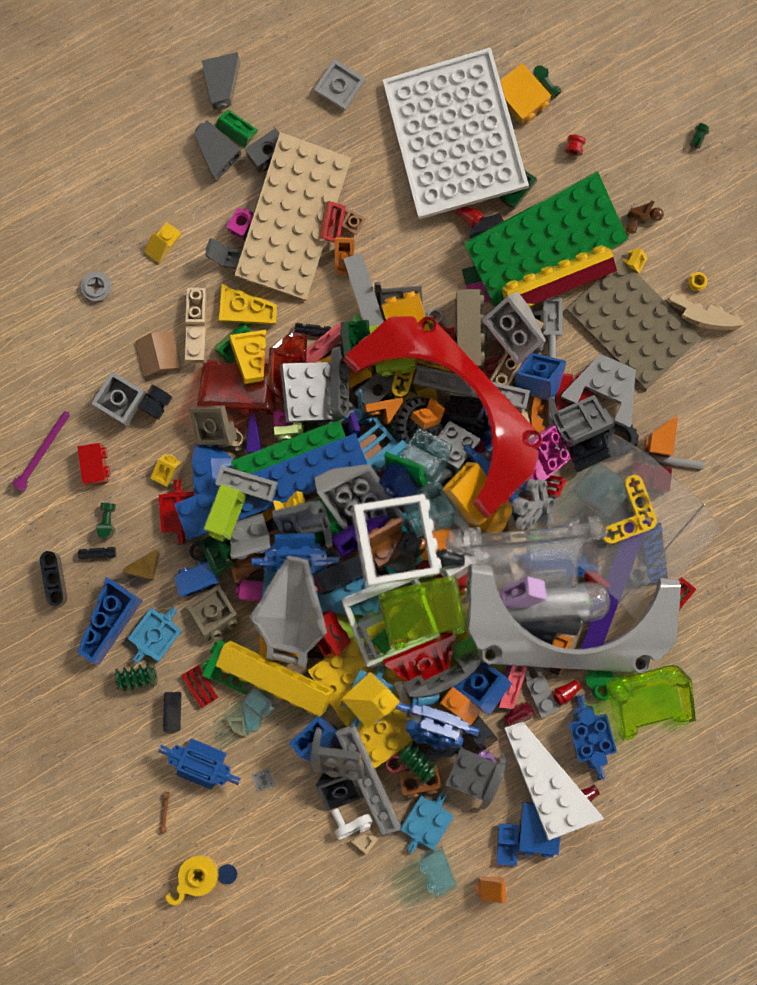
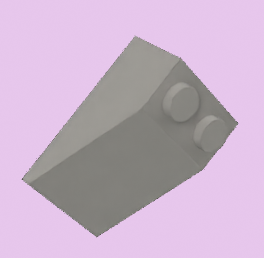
(515, 327)

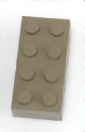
(469, 323)

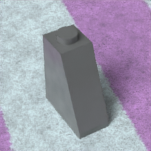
(221, 78)
(217, 149)

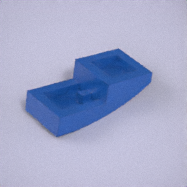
(507, 844)

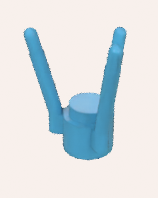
(361, 417)

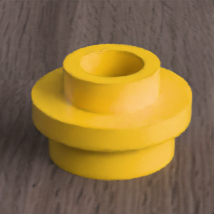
(700, 276)

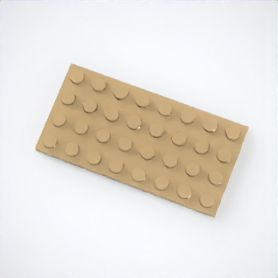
(288, 217)

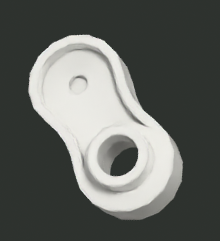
(344, 830)

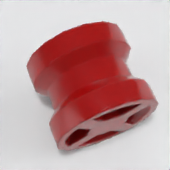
(575, 145)

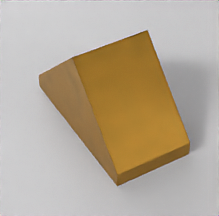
(145, 566)

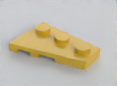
(243, 308)
(250, 354)

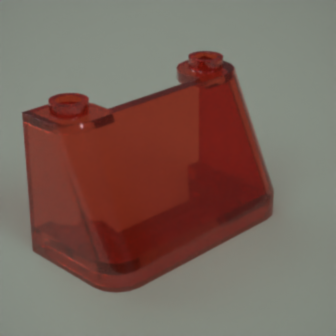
(224, 386)

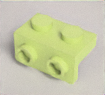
(286, 432)

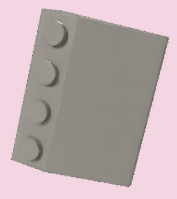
(353, 486)

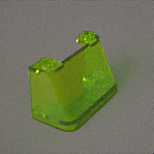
(422, 611)
(650, 699)

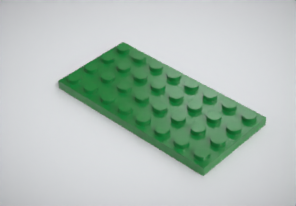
(545, 234)

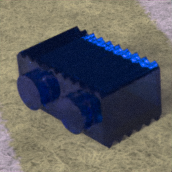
(398, 483)

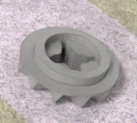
(91, 279)

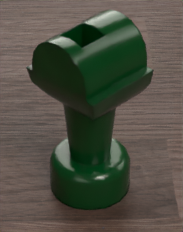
(541, 74)
(105, 528)

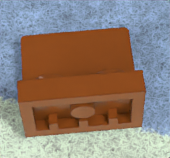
(384, 541)

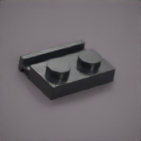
(463, 409)
(590, 452)

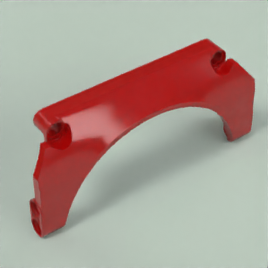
(512, 455)

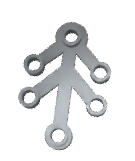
(543, 504)

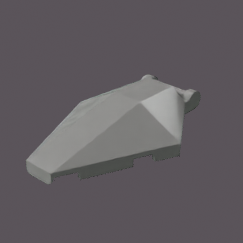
(290, 613)

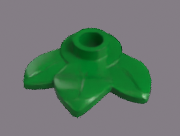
(599, 679)

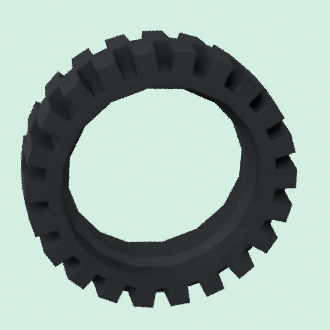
(402, 415)

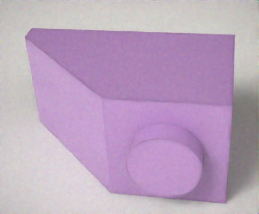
(523, 593)

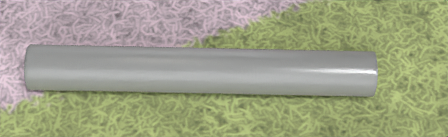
(678, 462)

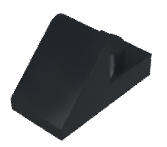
(404, 552)

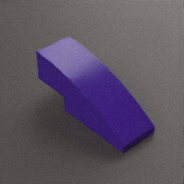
(346, 540)

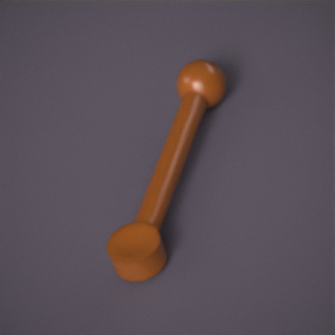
(163, 829)

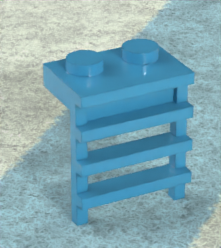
(377, 461)

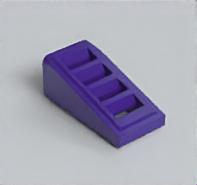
(351, 426)
(253, 436)

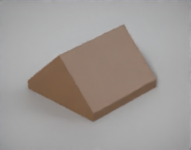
(158, 353)

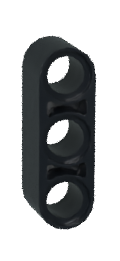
(47, 571)
(339, 575)

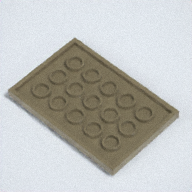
(633, 324)

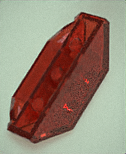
(289, 349)

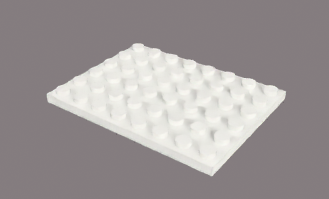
(455, 133)

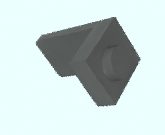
(222, 255)
(370, 619)

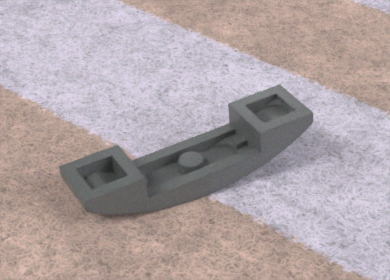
(466, 665)

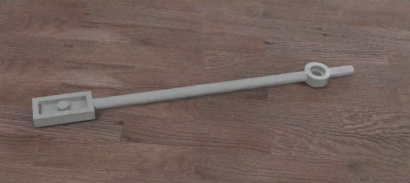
(553, 309)

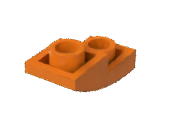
(536, 409)

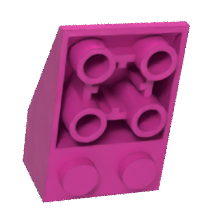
(551, 453)

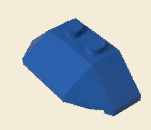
(206, 466)

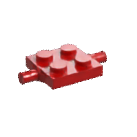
(168, 514)

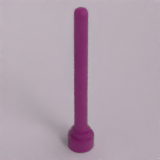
(21, 481)

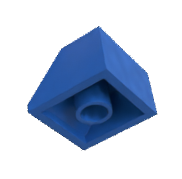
(540, 375)
(196, 579)
(484, 687)

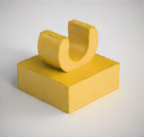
(637, 259)

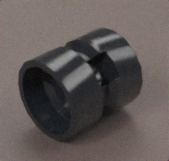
(155, 402)

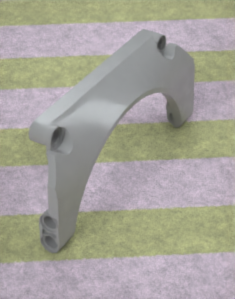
(510, 644)

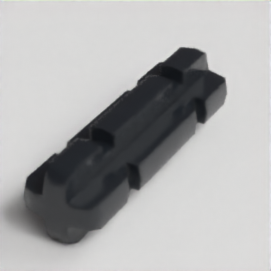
(310, 329)
(94, 553)

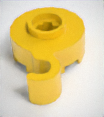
(191, 885)

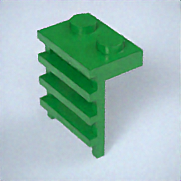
(213, 672)

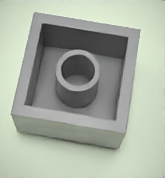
(119, 398)

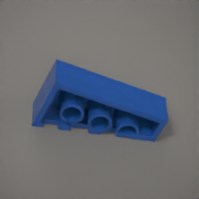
(108, 620)

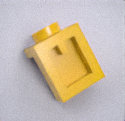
(165, 469)

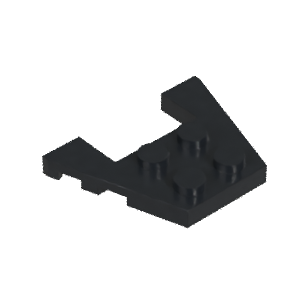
(547, 632)

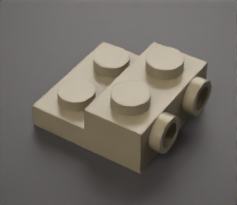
(212, 426)
(214, 613)

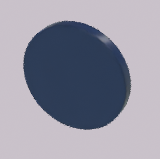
(227, 874)

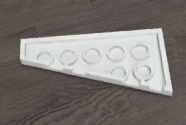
(555, 796)

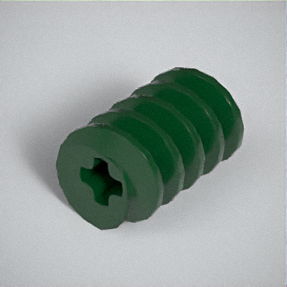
(136, 678)
(416, 763)

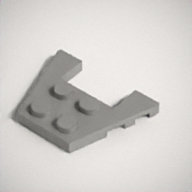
(609, 380)

